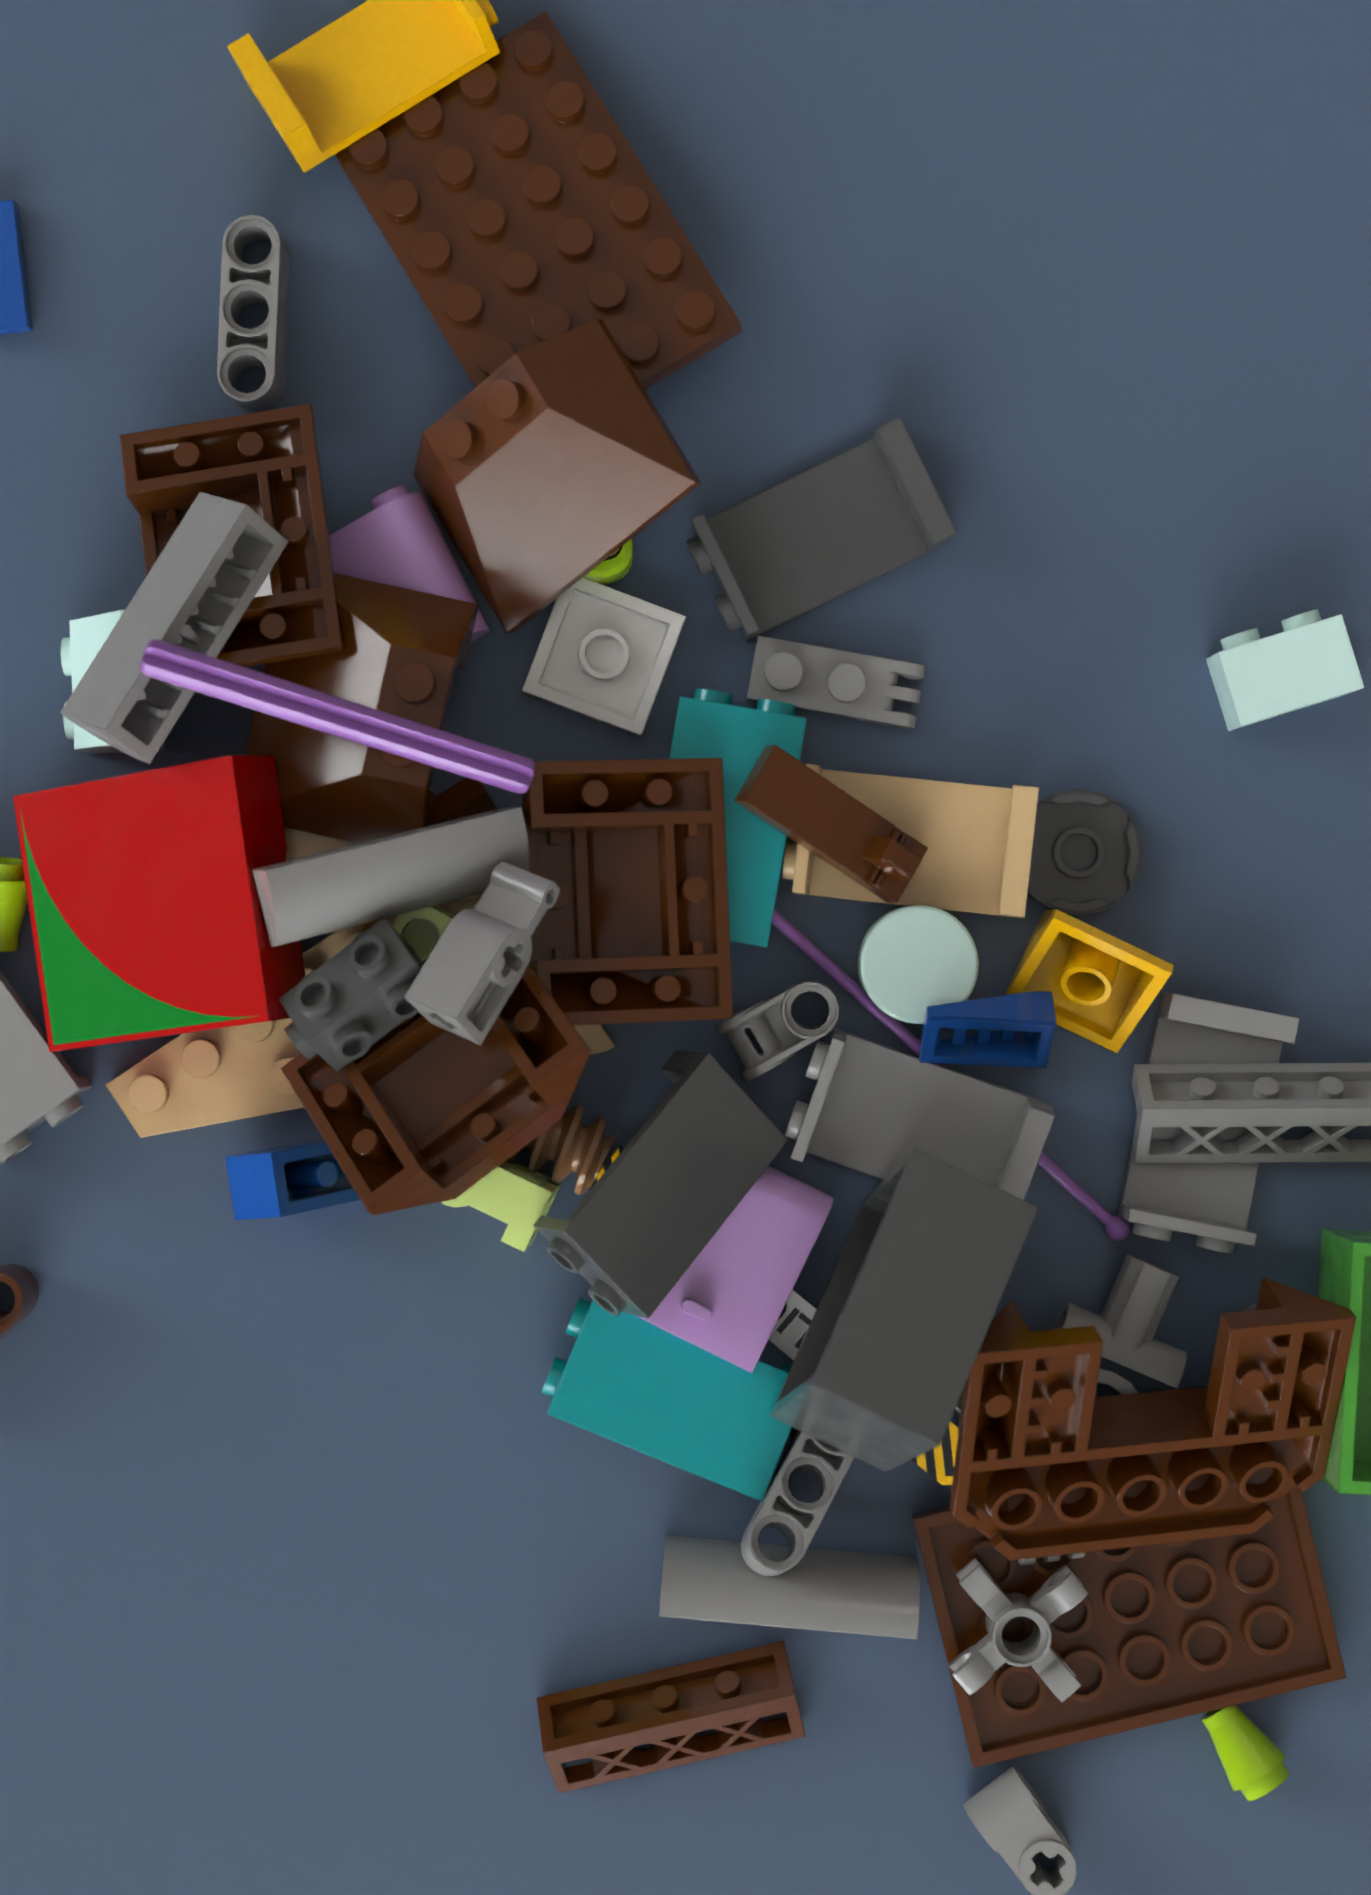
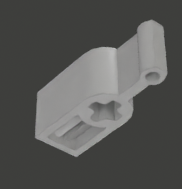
(483, 954)

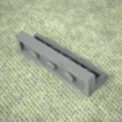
(1257, 1097)

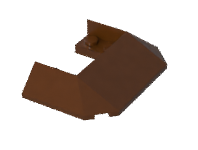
(1078, 1473)

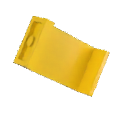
(365, 69)

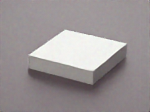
(604, 655)

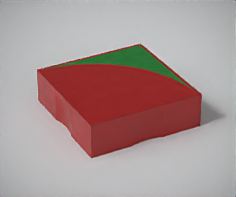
(153, 901)

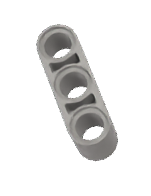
(240, 287)
(784, 1512)

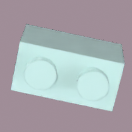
(1283, 671)

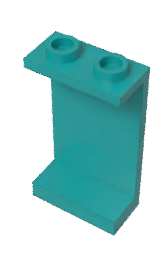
(754, 849)
(669, 1399)

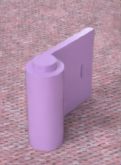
(403, 549)
(746, 1270)

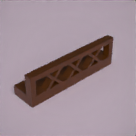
(668, 1711)

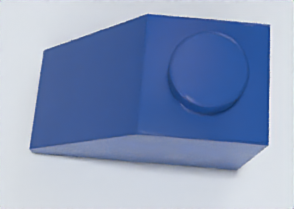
(286, 1181)

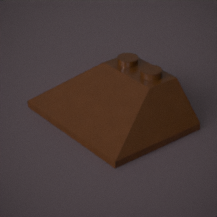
(550, 469)
(276, 471)
(394, 659)
(639, 887)
(440, 1112)

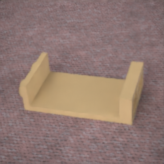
(973, 834)

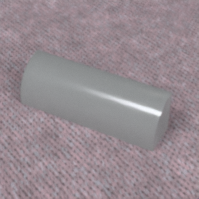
(186, 600)
(388, 875)
(820, 1593)

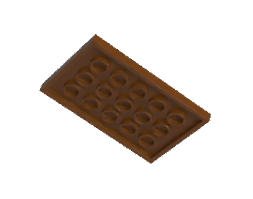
(535, 217)
(1153, 1639)

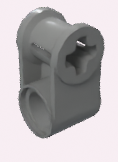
(775, 1028)
(1019, 1828)

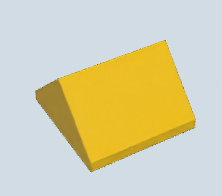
(1094, 978)

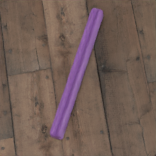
(336, 716)

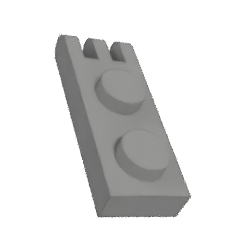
(833, 681)

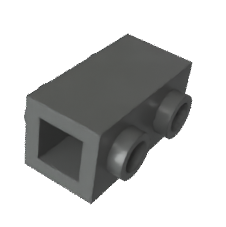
(353, 997)

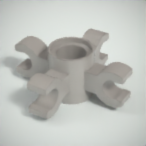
(980, 1661)

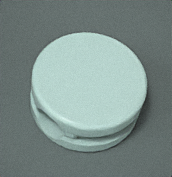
(917, 961)

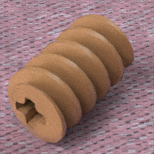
(571, 1149)

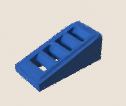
(1025, 1036)

